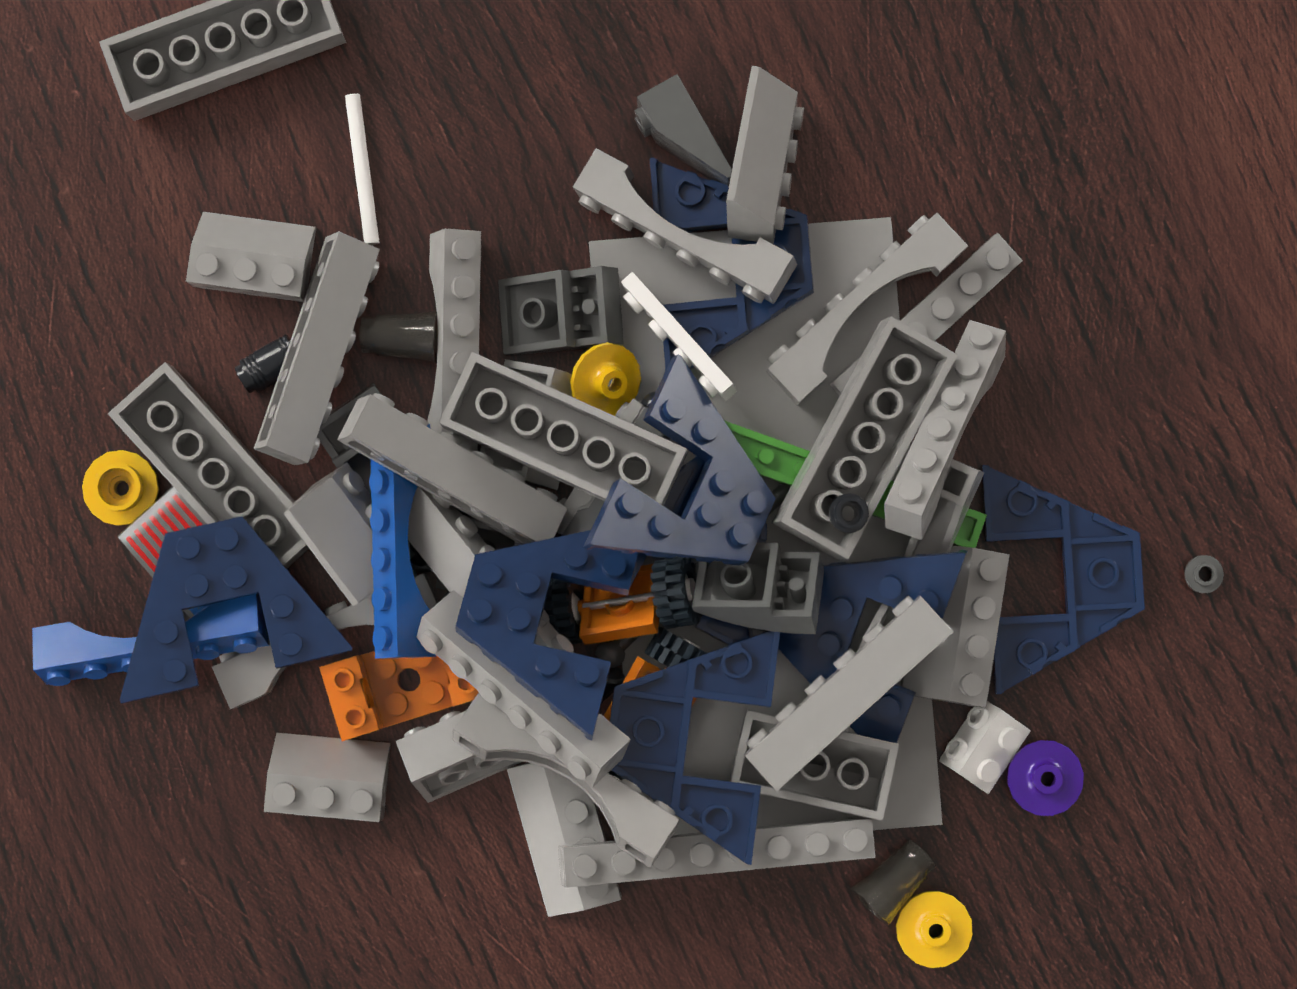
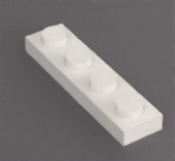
(666, 326)

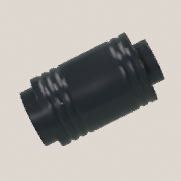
(263, 366)

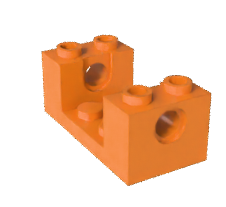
(369, 696)

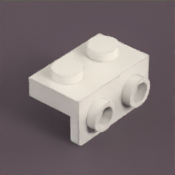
(984, 746)

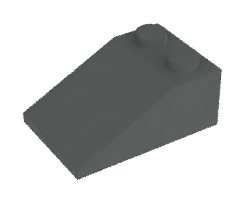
(678, 128)

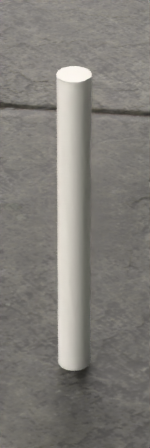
(362, 169)

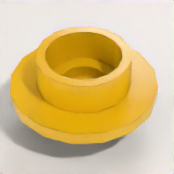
(597, 368)
(102, 481)
(914, 926)

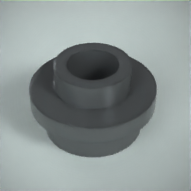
(1192, 577)

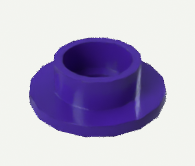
(1026, 774)

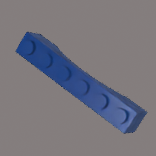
(395, 594)
(70, 653)

